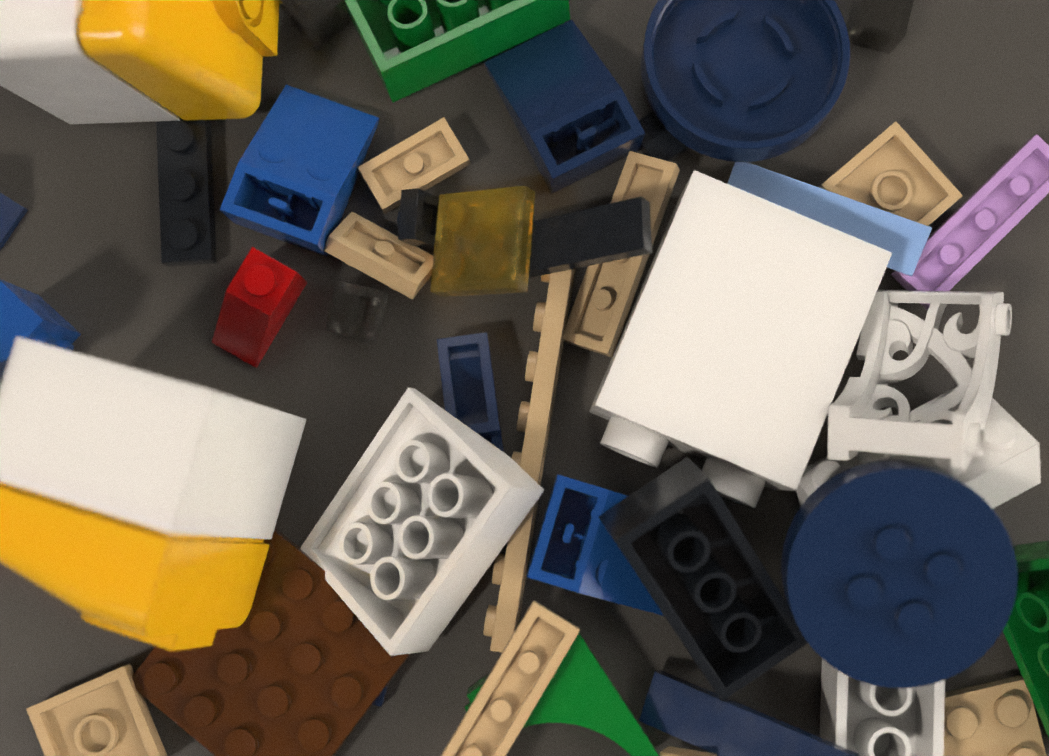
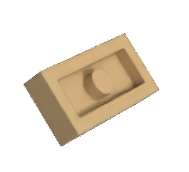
(414, 164)
(380, 255)

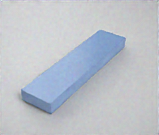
(878, 227)

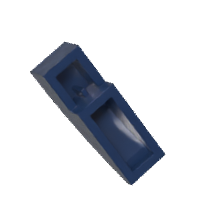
(470, 384)

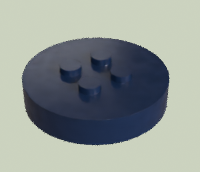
(744, 72)
(898, 573)

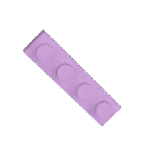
(982, 220)

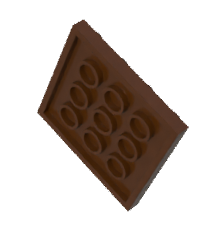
(284, 678)

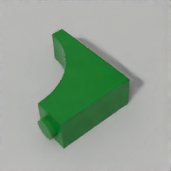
(587, 698)

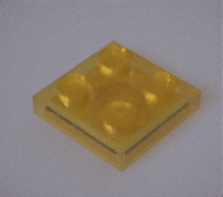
(483, 242)

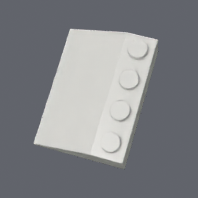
(419, 523)

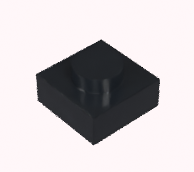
(418, 218)

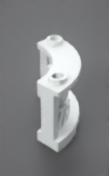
(946, 428)

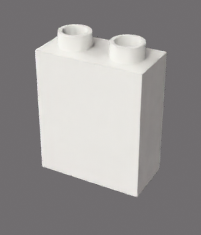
(738, 339)

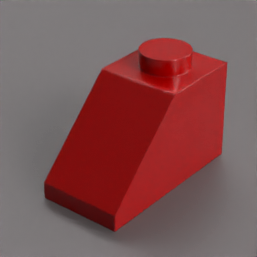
(256, 306)

